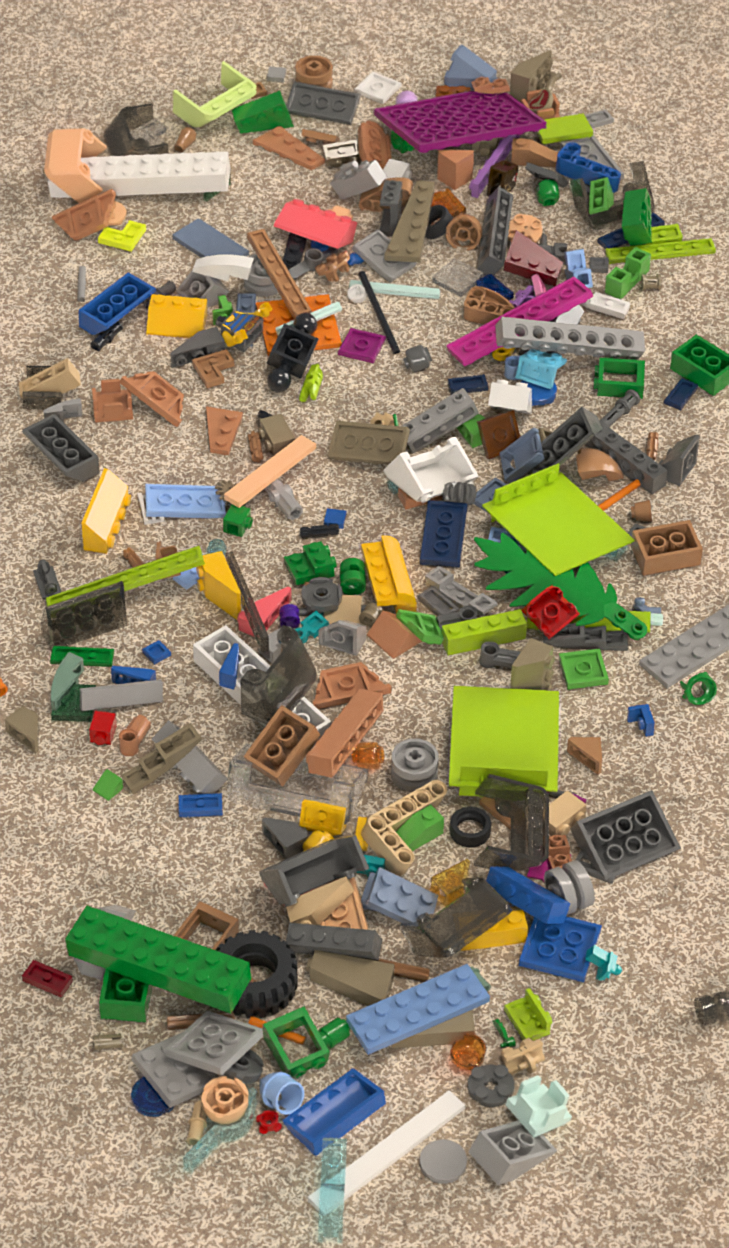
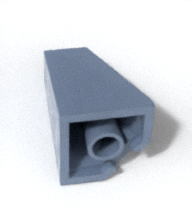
(467, 68)

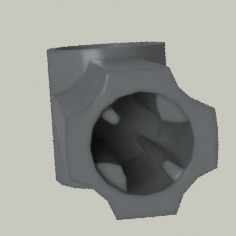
(465, 613)
(492, 655)

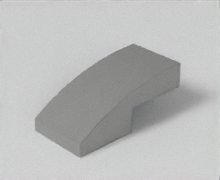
(65, 409)

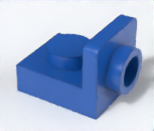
(644, 717)

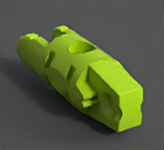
(311, 383)

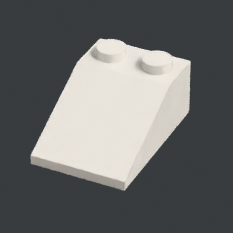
(511, 397)

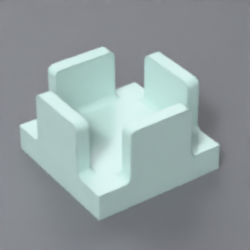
(540, 1107)

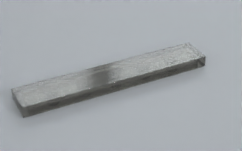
(248, 604)

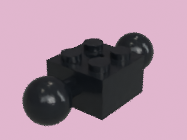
(292, 352)

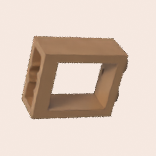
(211, 917)

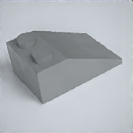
(509, 1151)

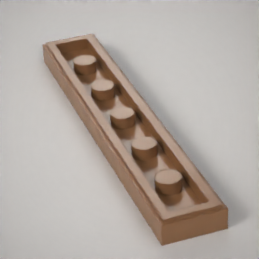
(278, 272)

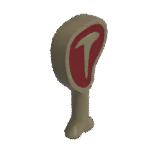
(545, 97)

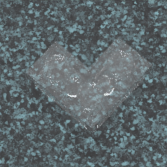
(150, 132)

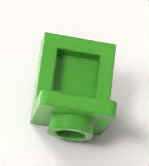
(224, 309)

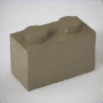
(275, 433)

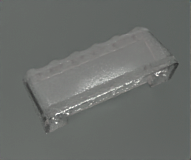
(256, 790)

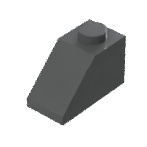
(285, 836)

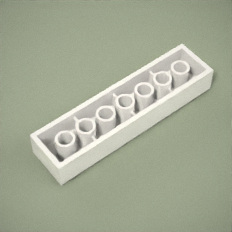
(211, 653)

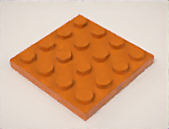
(326, 328)

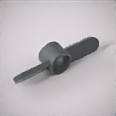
(312, 259)

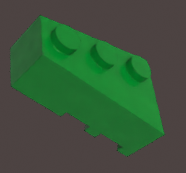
(263, 114)

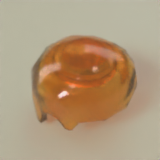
(468, 1052)

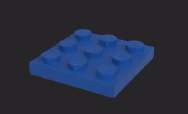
(560, 947)

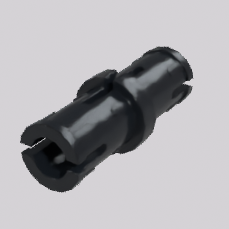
(99, 342)

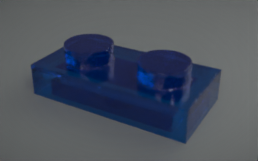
(494, 284)

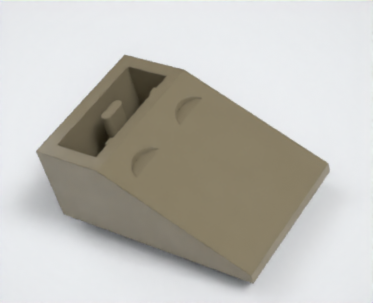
(530, 75)

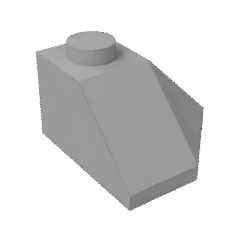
(343, 636)

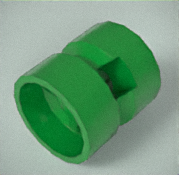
(352, 576)

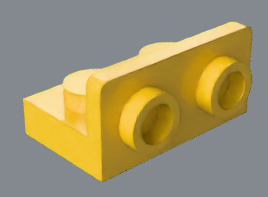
(322, 817)

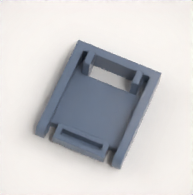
(526, 454)

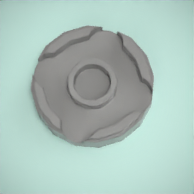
(443, 1161)

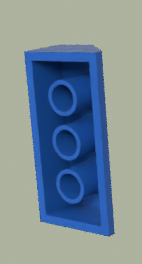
(114, 303)

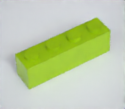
(472, 633)

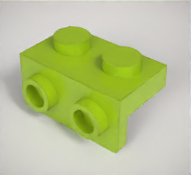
(529, 1016)

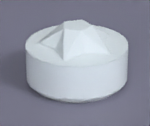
(357, 293)

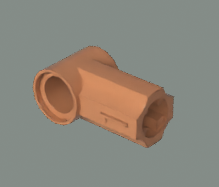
(133, 735)

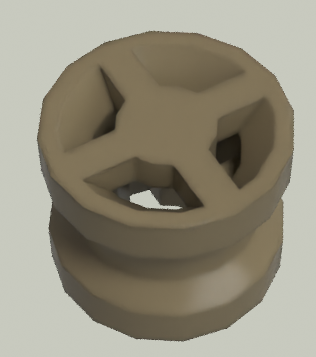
(370, 614)

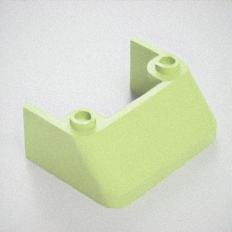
(239, 91)

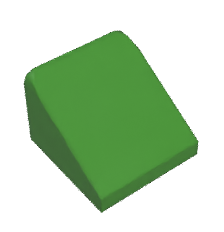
(108, 785)

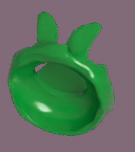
(708, 686)

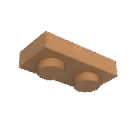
(313, 136)

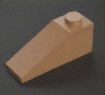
(532, 152)

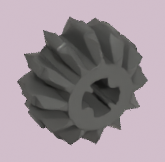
(459, 492)

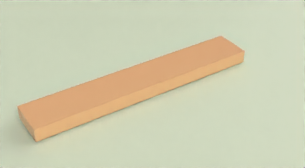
(270, 471)

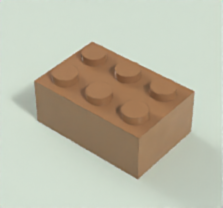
(666, 547)
(282, 745)

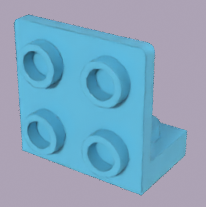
(539, 367)

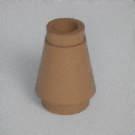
(185, 139)

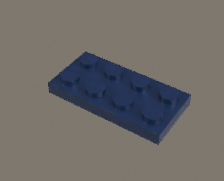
(443, 534)

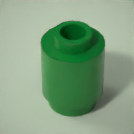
(335, 1032)

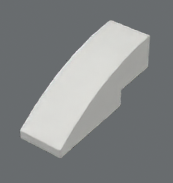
(224, 266)

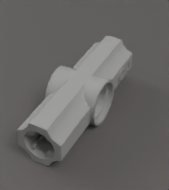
(284, 498)

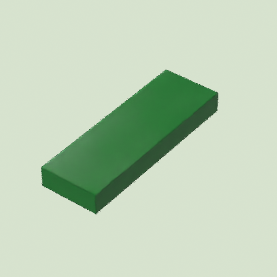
(91, 656)

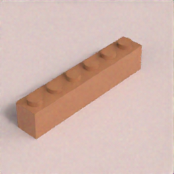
(345, 733)

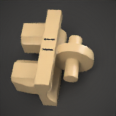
(523, 1058)

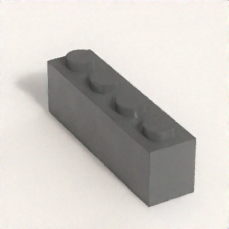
(338, 940)

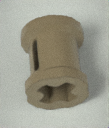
(645, 279)

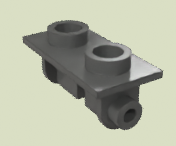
(46, 579)

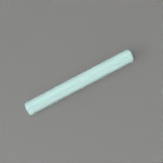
(401, 290)

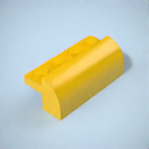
(388, 574)

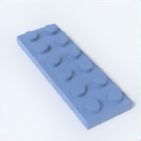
(417, 1009)

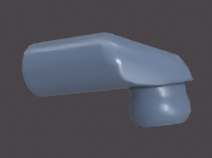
(640, 606)

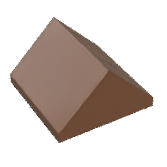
(455, 167)
(392, 635)

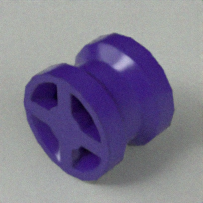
(289, 616)

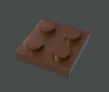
(498, 432)

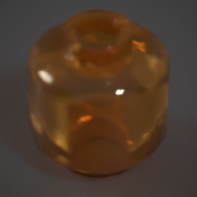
(368, 755)

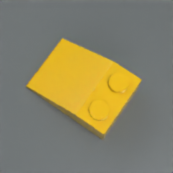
(219, 584)

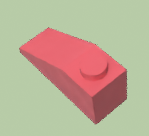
(268, 609)

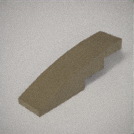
(164, 757)

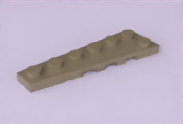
(411, 230)

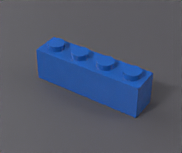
(528, 895)

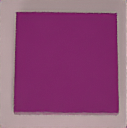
(362, 345)

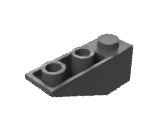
(199, 345)

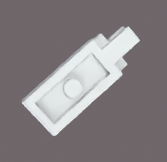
(607, 305)

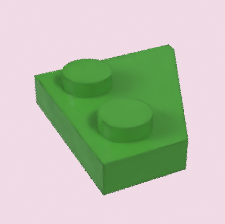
(422, 625)

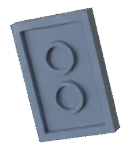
(399, 897)

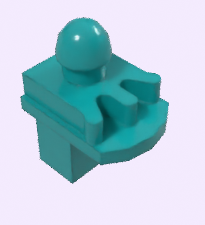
(605, 961)

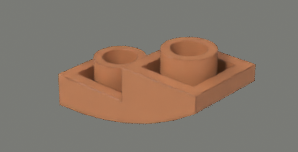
(483, 85)
(558, 851)

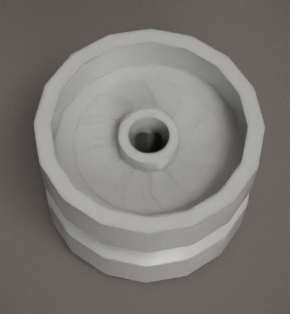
(259, 281)
(414, 764)
(571, 884)

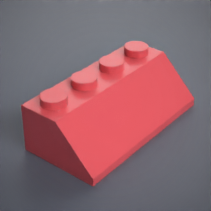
(316, 224)

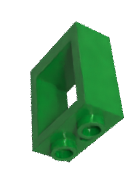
(619, 366)
(289, 1022)

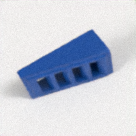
(229, 669)
(131, 674)

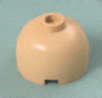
(225, 1100)

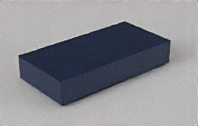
(470, 383)
(681, 394)

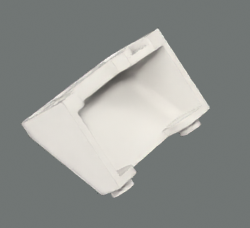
(427, 473)

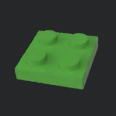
(583, 669)

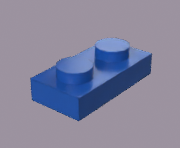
(200, 805)

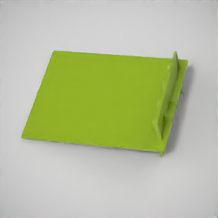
(555, 520)
(504, 736)

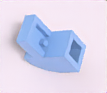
(577, 267)

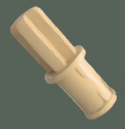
(197, 1124)

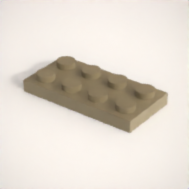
(367, 442)

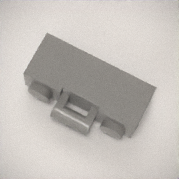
(360, 179)

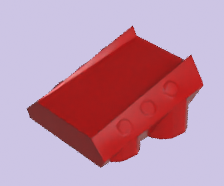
(550, 611)

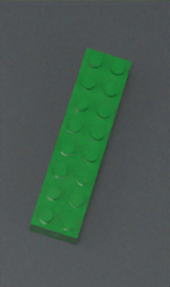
(158, 959)

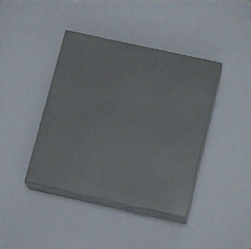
(543, 173)

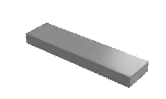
(121, 695)

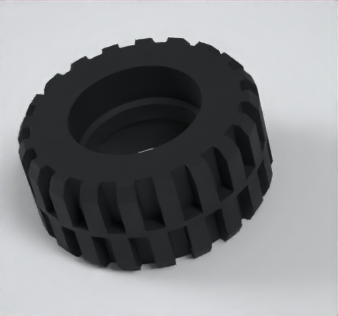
(273, 954)

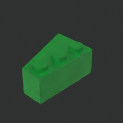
(637, 217)

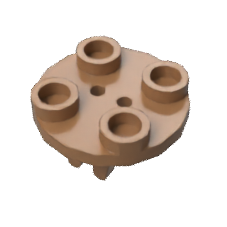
(333, 263)

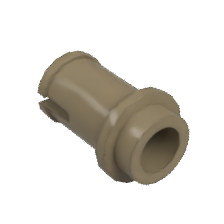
(107, 1041)

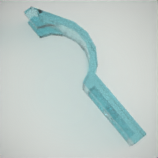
(220, 1134)
(332, 1189)

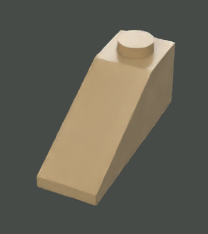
(57, 378)
(319, 903)

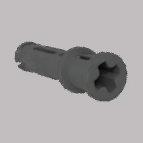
(622, 406)

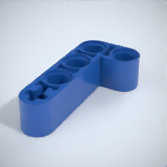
(575, 166)

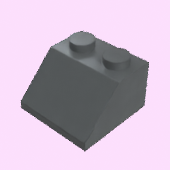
(681, 459)

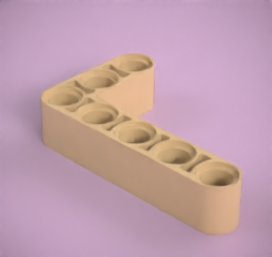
(381, 826)

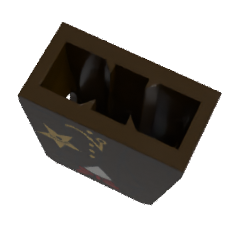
(503, 174)

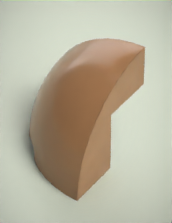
(597, 463)

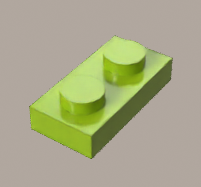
(666, 234)

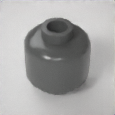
(417, 358)

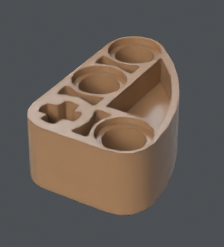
(371, 199)
(484, 305)

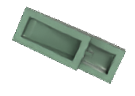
(65, 678)

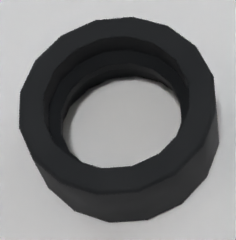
(439, 228)
(467, 839)

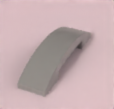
(456, 593)

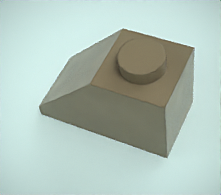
(24, 727)

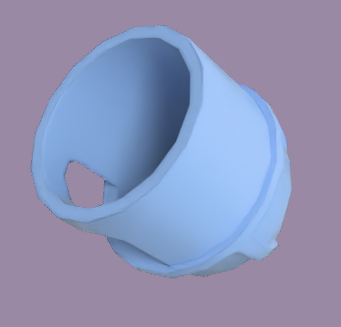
(291, 1092)

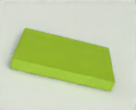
(565, 129)

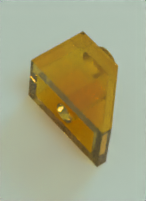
(449, 882)

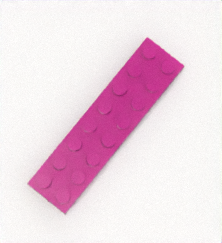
(541, 308)

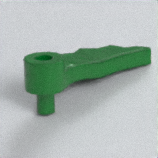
(509, 1042)

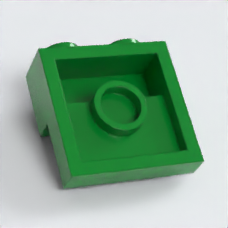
(311, 563)

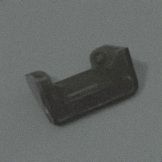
(282, 683)

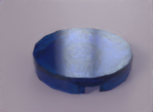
(147, 1100)

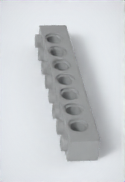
(562, 332)

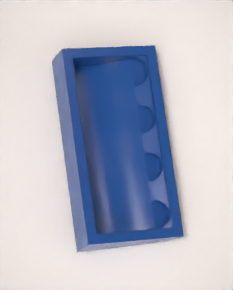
(335, 1110)

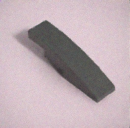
(589, 638)

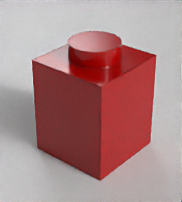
(103, 728)

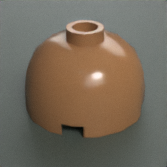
(464, 228)

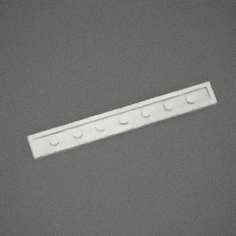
(397, 1144)

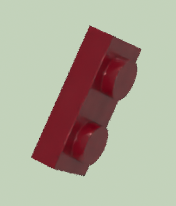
(47, 978)

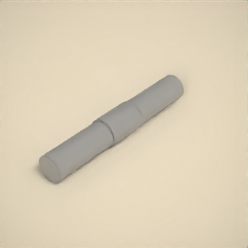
(81, 283)

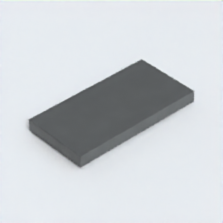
(323, 103)

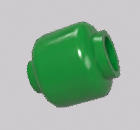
(547, 192)

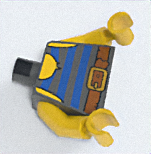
(243, 328)

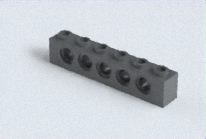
(495, 232)
(631, 460)

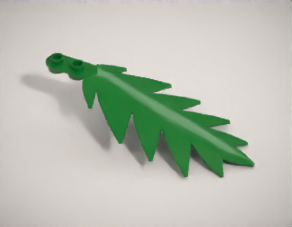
(582, 591)

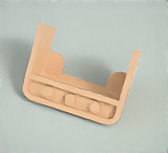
(63, 162)

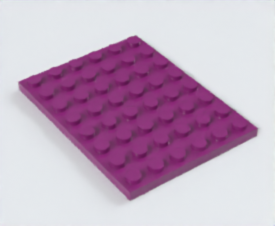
(459, 119)

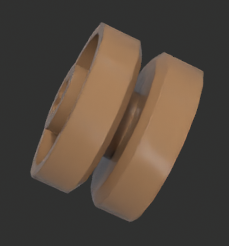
(314, 71)

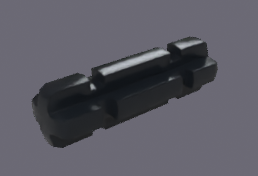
(321, 530)

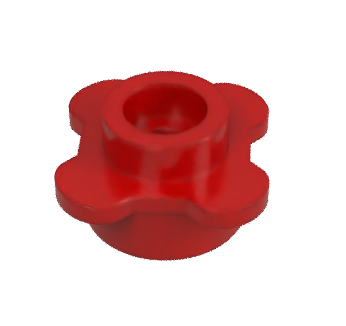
(268, 1116)

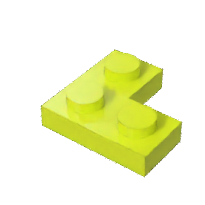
(123, 239)

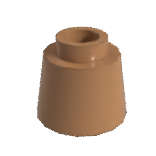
(642, 511)

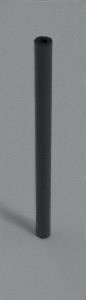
(379, 313)

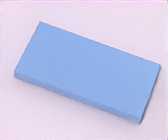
(183, 501)

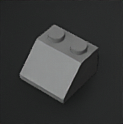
(202, 287)

